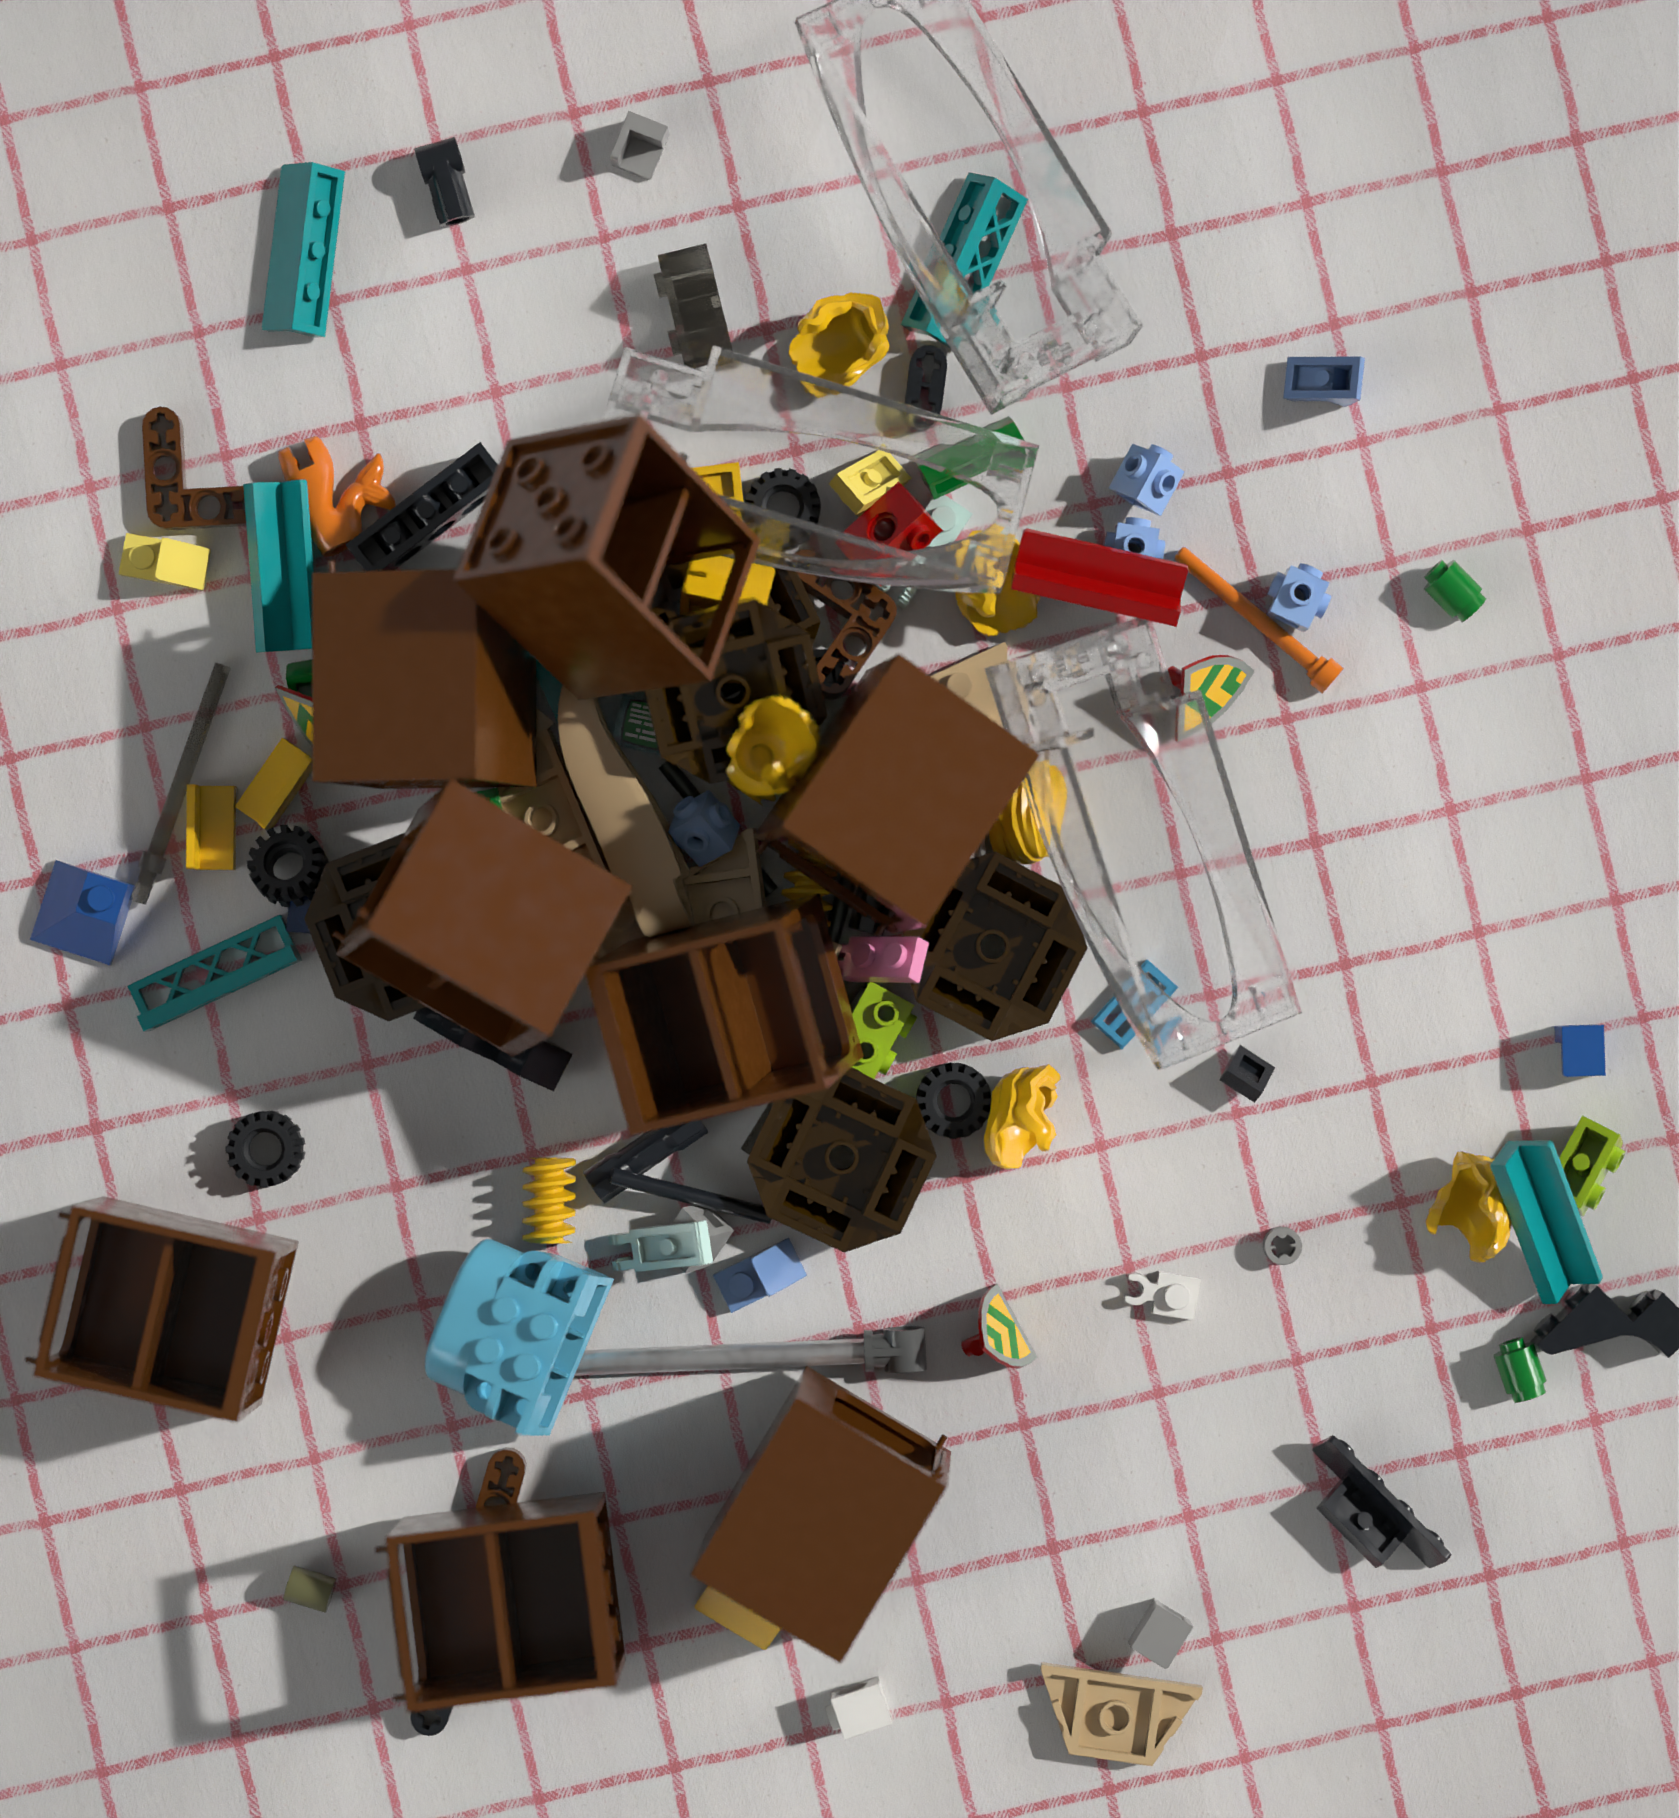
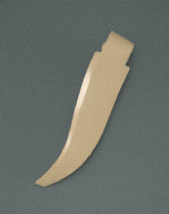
(624, 818)

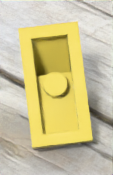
(868, 480)
(164, 561)

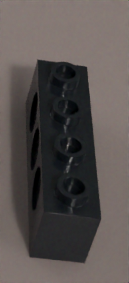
(426, 513)

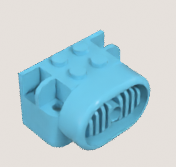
(515, 1333)

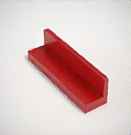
(1099, 577)

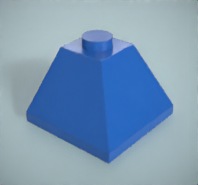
(83, 912)

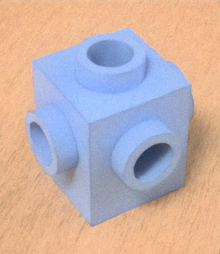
(1147, 478)
(1137, 532)
(1287, 607)
(703, 827)

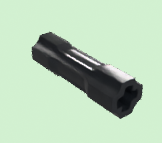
(642, 1155)

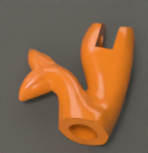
(329, 525)

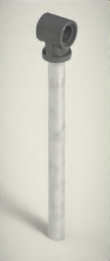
(896, 1349)

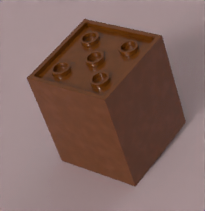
(579, 545)
(417, 685)
(899, 794)
(484, 919)
(724, 1015)
(168, 1309)
(823, 1514)
(506, 1602)

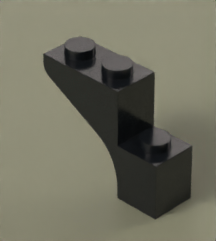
(539, 1064)
(1595, 1318)

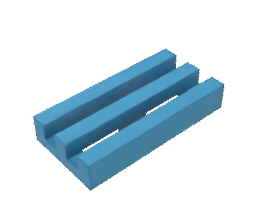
(1109, 1031)

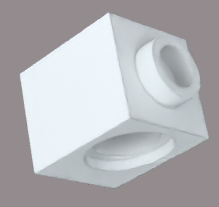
(859, 1708)

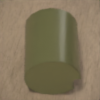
(309, 1589)

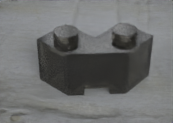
(694, 304)

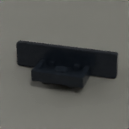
(1370, 1513)

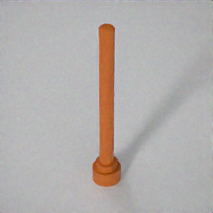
(1320, 670)

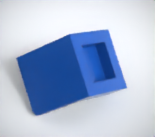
(1581, 1049)

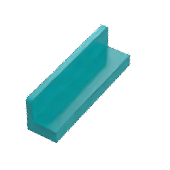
(303, 249)
(280, 564)
(1545, 1217)

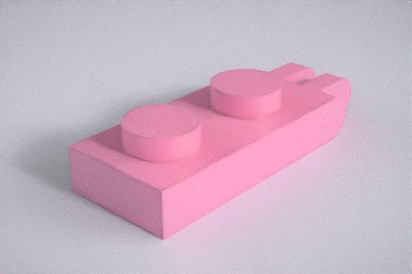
(883, 959)

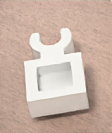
(1171, 1294)

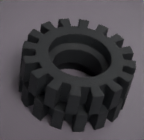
(791, 482)
(274, 848)
(979, 1094)
(241, 1158)

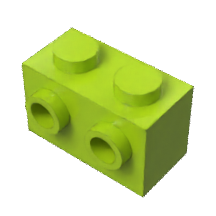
(879, 1021)
(1587, 1160)

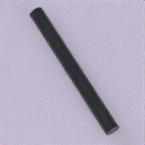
(688, 1195)

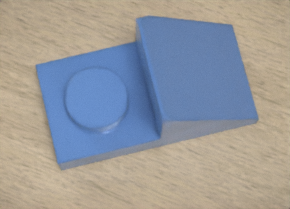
(1324, 379)
(760, 1275)

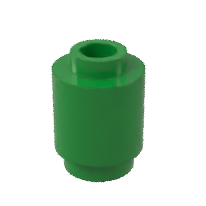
(1454, 590)
(1520, 1369)

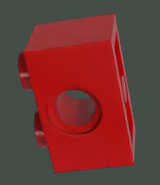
(896, 522)

